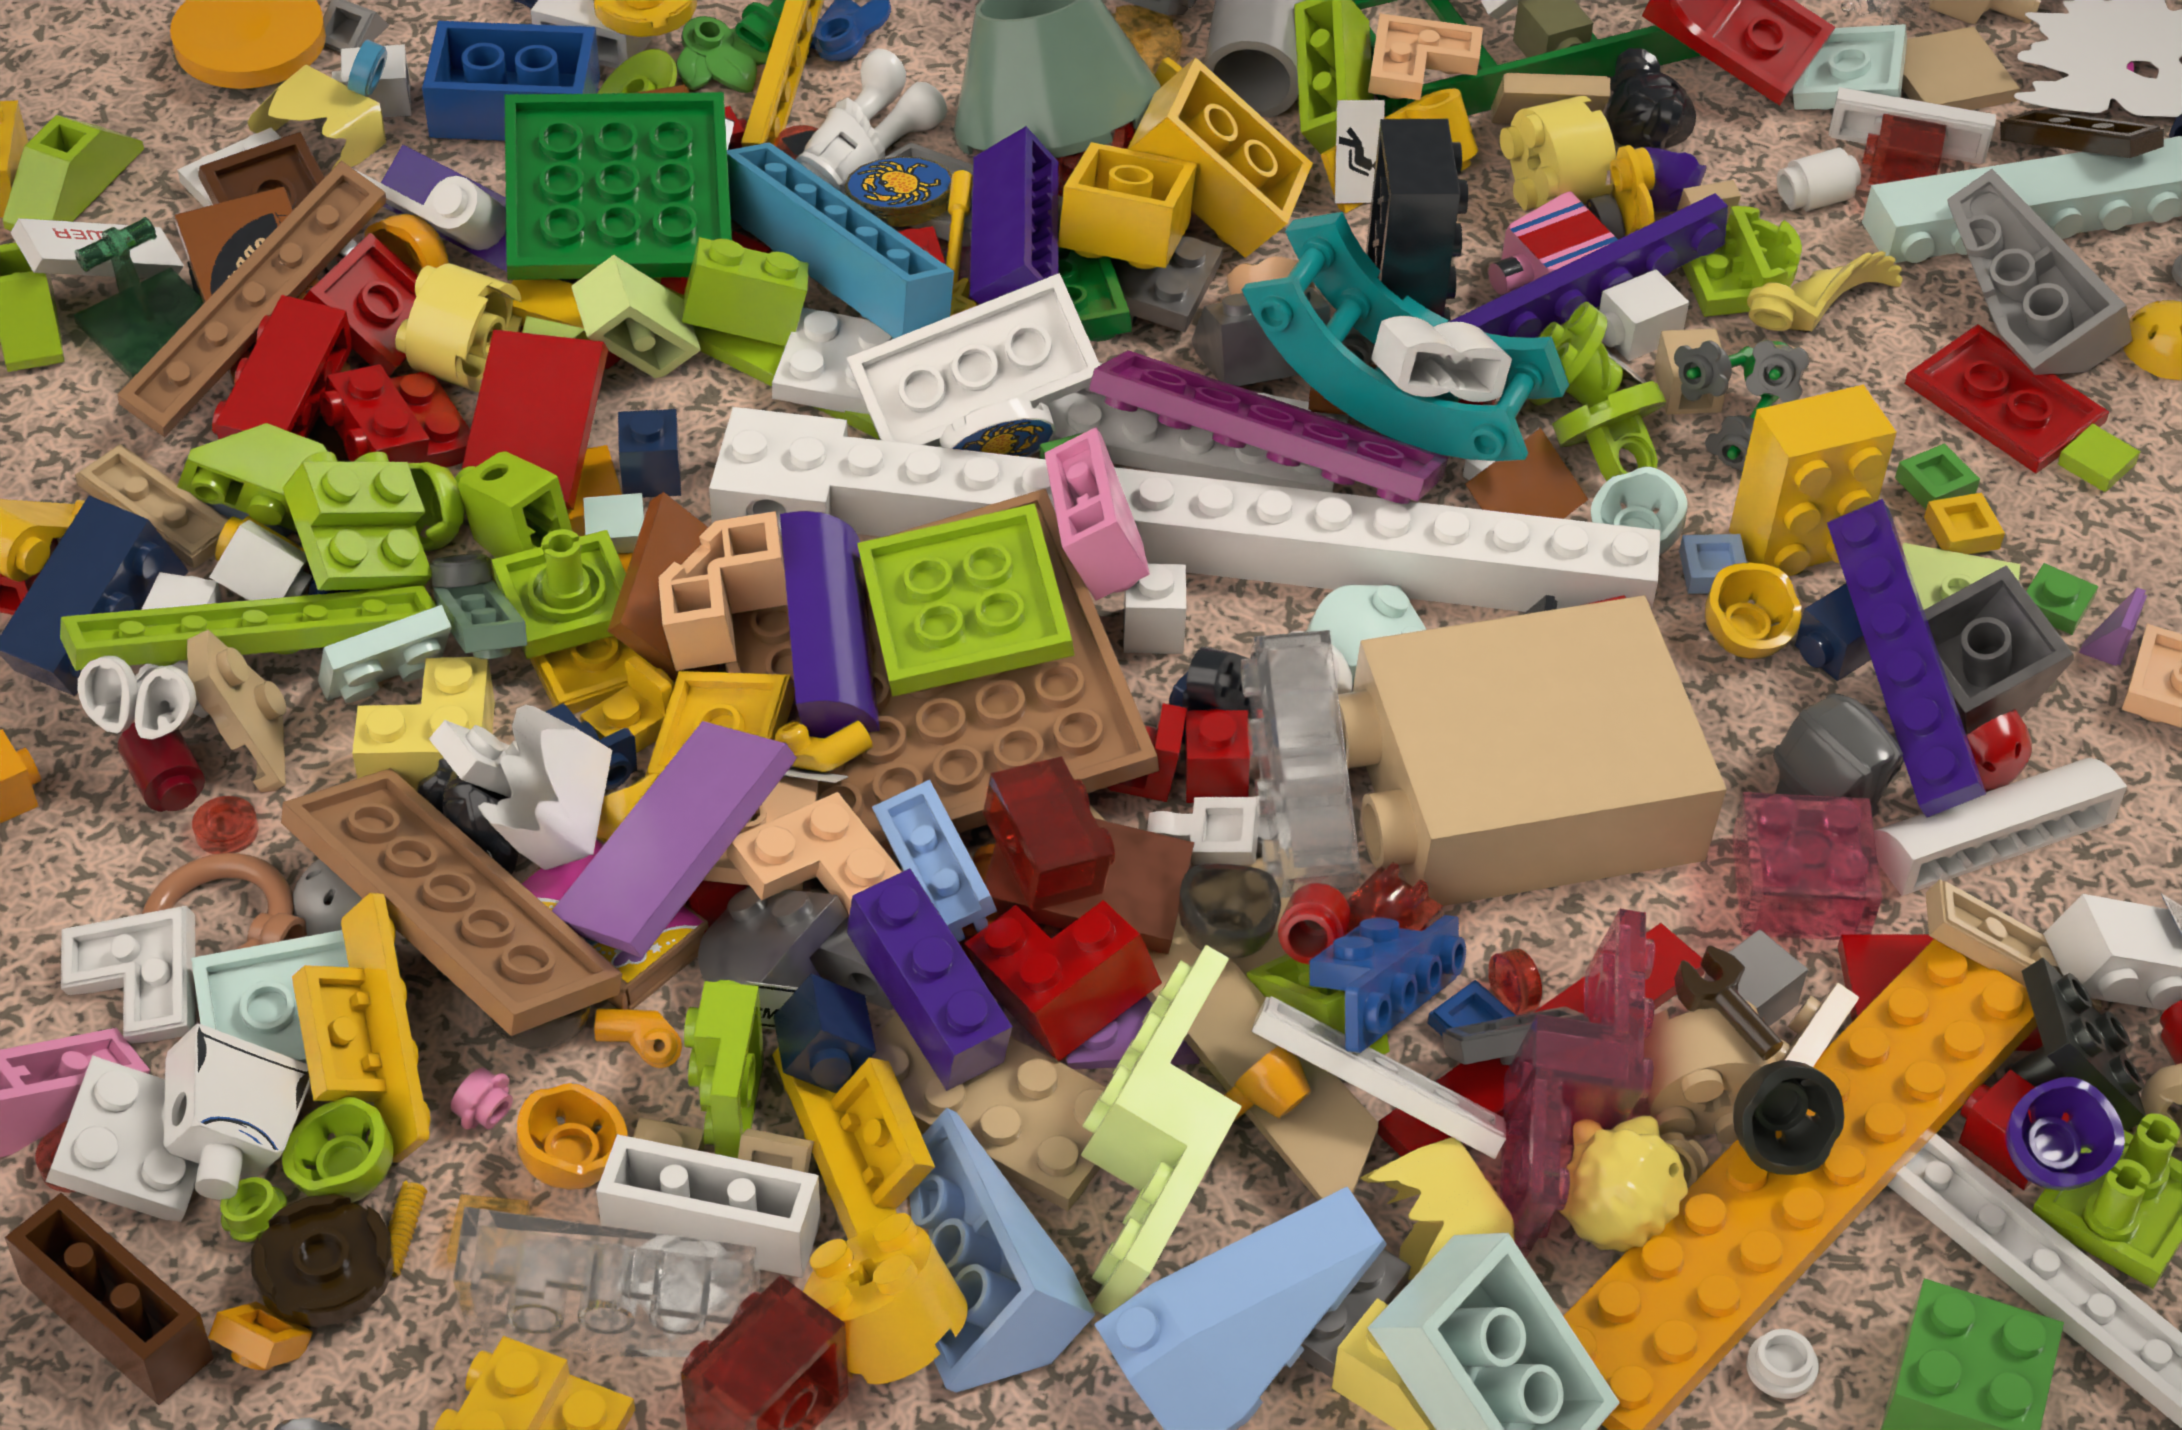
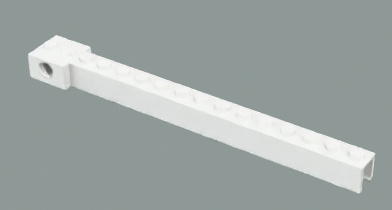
(1205, 523)

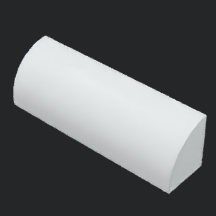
(1999, 824)

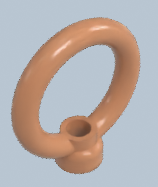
(266, 928)

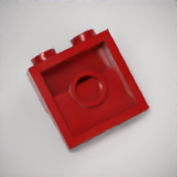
(399, 416)

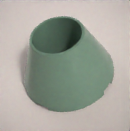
(1052, 69)

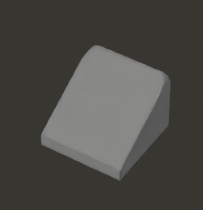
(350, 25)

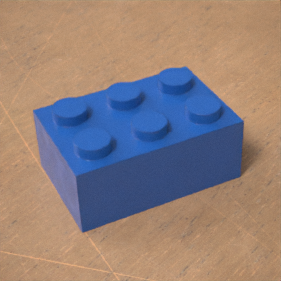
(482, 61)

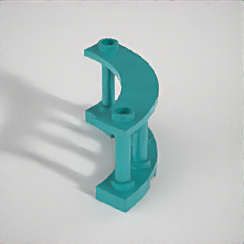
(1349, 282)

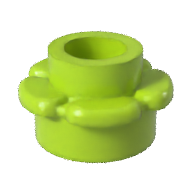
(251, 1209)

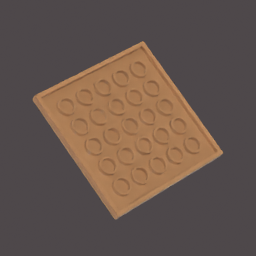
(985, 723)

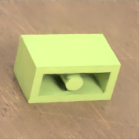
(635, 317)

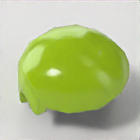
(441, 503)

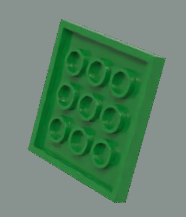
(613, 179)

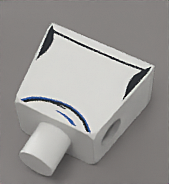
(229, 1107)

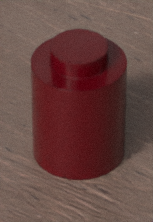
(162, 769)

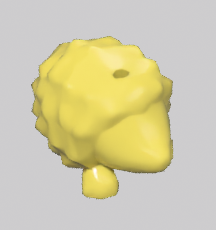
(1622, 1183)

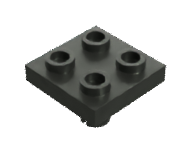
(2079, 1042)

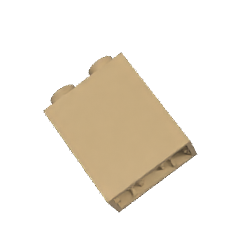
(1529, 752)

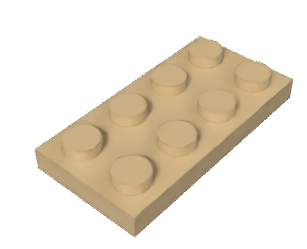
(1020, 1112)

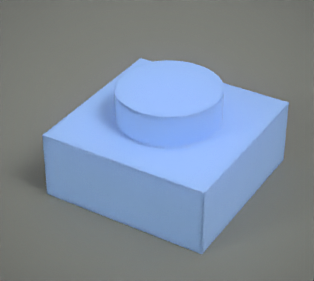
(1707, 555)

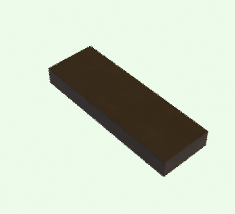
(2082, 133)

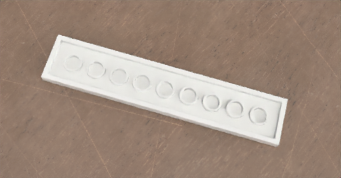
(818, 375)

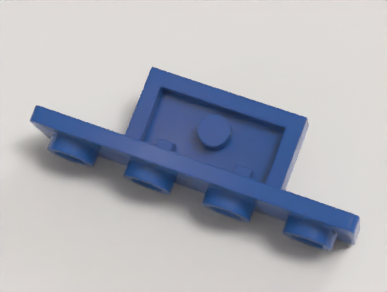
(1388, 973)

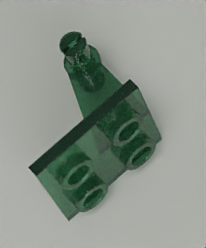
(144, 313)

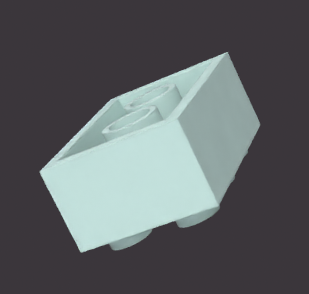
(1490, 1344)

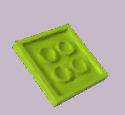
(965, 600)

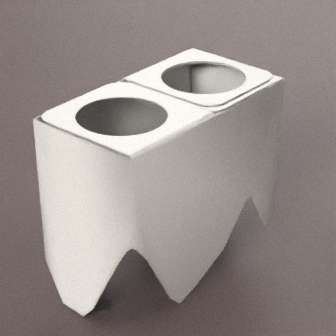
(554, 790)

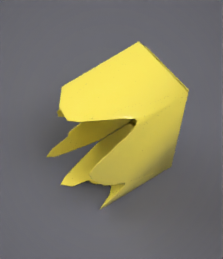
(315, 96)
(1451, 1199)

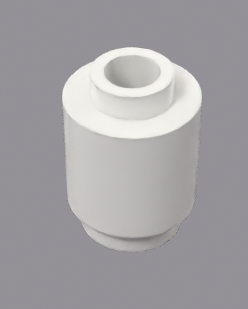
(1819, 180)

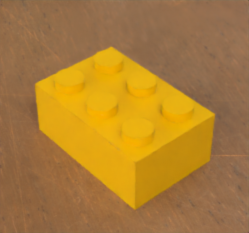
(1244, 166)
(1808, 468)

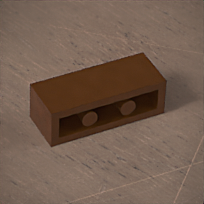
(110, 1298)

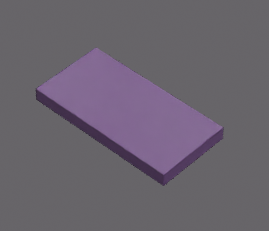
(673, 837)

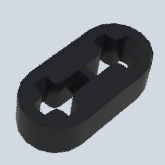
(1216, 679)

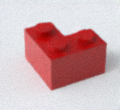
(1064, 984)

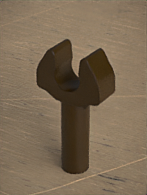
(1723, 995)

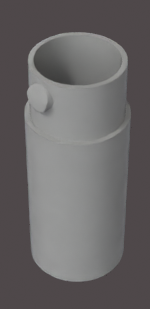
(1255, 52)

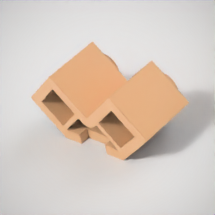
(729, 573)

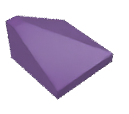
(2113, 636)

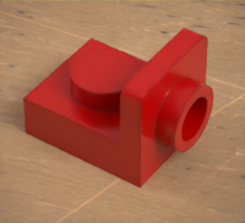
(1167, 745)

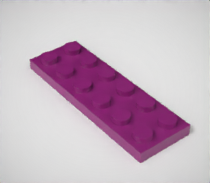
(1280, 428)

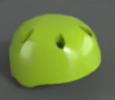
(346, 1162)

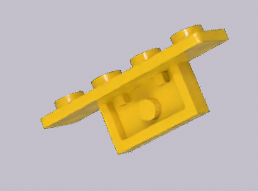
(360, 1027)
(862, 1142)

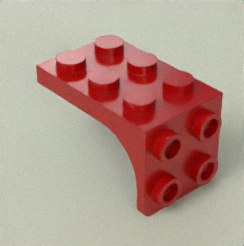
(1754, 40)

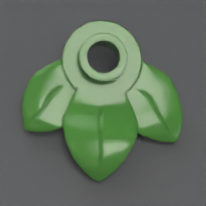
(717, 54)

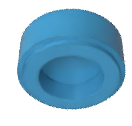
(367, 68)

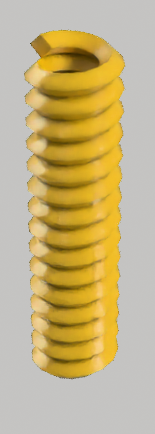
(404, 1221)

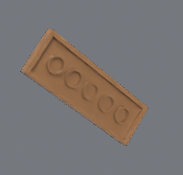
(452, 901)

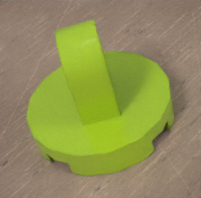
(1614, 426)

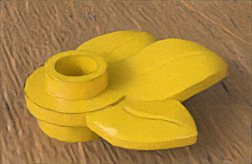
(1632, 179)

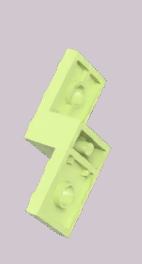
(1156, 1130)

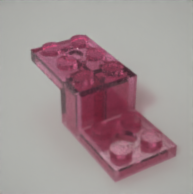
(1576, 1073)

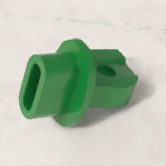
(760, 24)

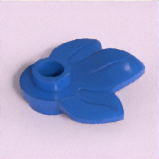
(846, 26)

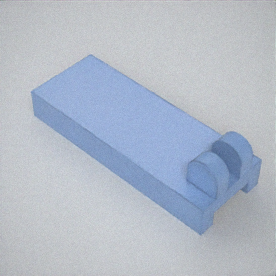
(933, 850)

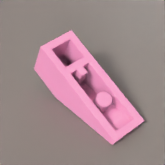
(1095, 516)
(44, 1081)

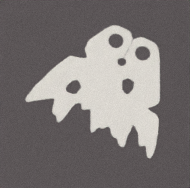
(2094, 49)

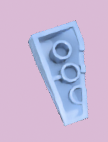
(1013, 1276)
(1226, 1325)

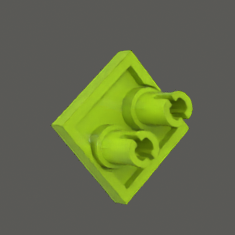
(2132, 1210)

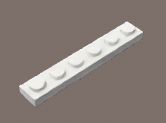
(2047, 1271)

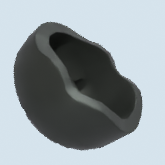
(1778, 1101)

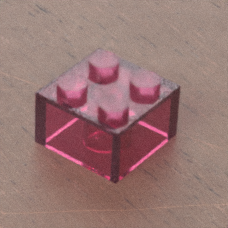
(1805, 866)

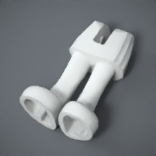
(156, 697)

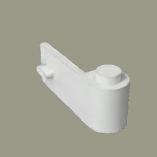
(456, 210)

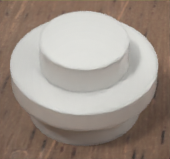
(1782, 1364)

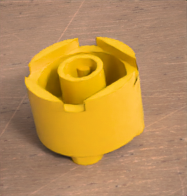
(890, 1296)

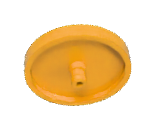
(246, 40)

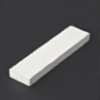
(1381, 1077)

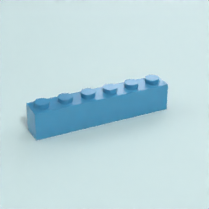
(843, 243)

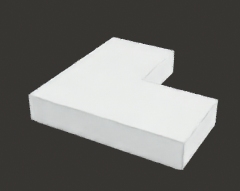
(145, 956)

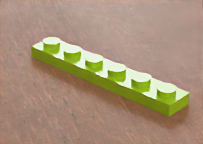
(248, 626)

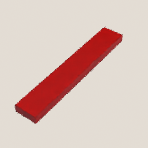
(1484, 1080)

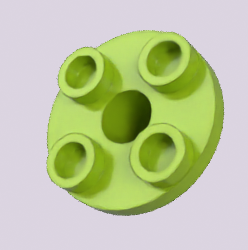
(1584, 357)

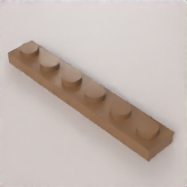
(231, 317)

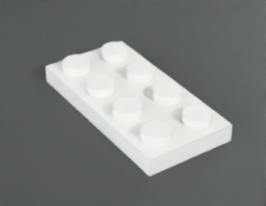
(995, 352)

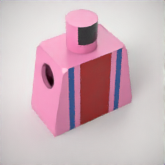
(1547, 241)

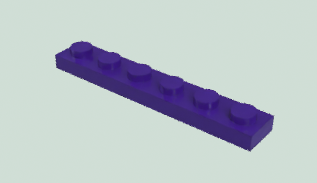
(1555, 296)
(1905, 659)

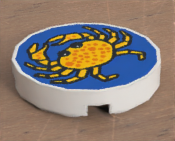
(1002, 428)

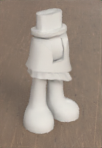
(846, 135)

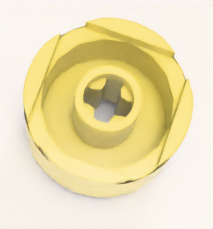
(1558, 151)
(455, 323)

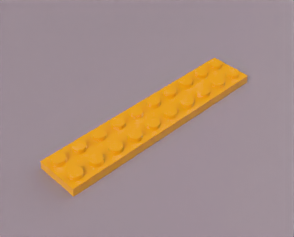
(1752, 1233)

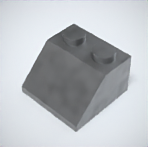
(1237, 346)
(1995, 648)

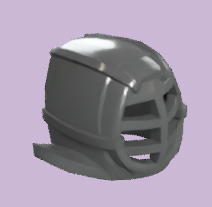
(1838, 752)

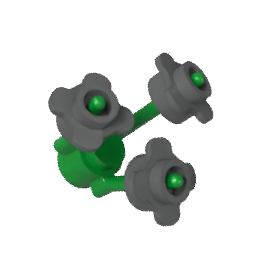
(1770, 371)

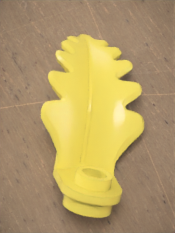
(1806, 302)

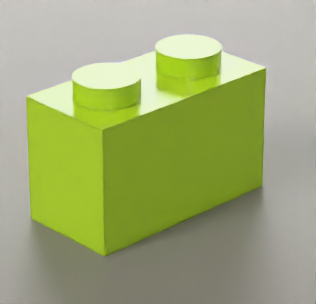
(745, 291)

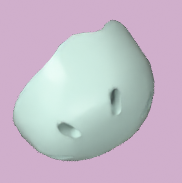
(1642, 493)

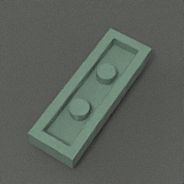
(482, 619)

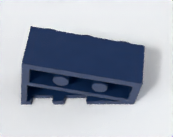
(97, 567)

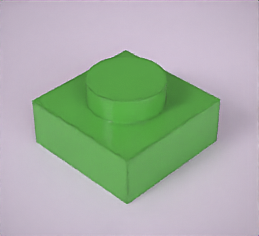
(1936, 475)
(2061, 597)

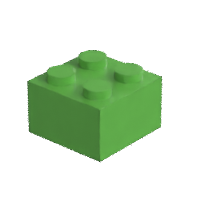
(1971, 1364)

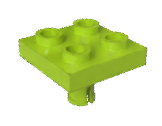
(563, 589)

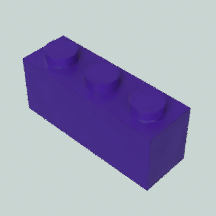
(928, 979)

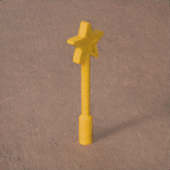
(959, 208)

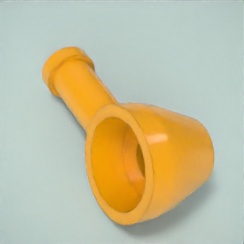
(1272, 1084)

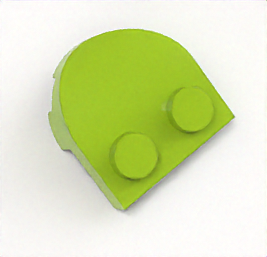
(1752, 256)

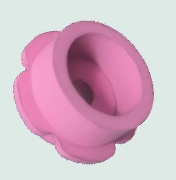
(482, 1099)

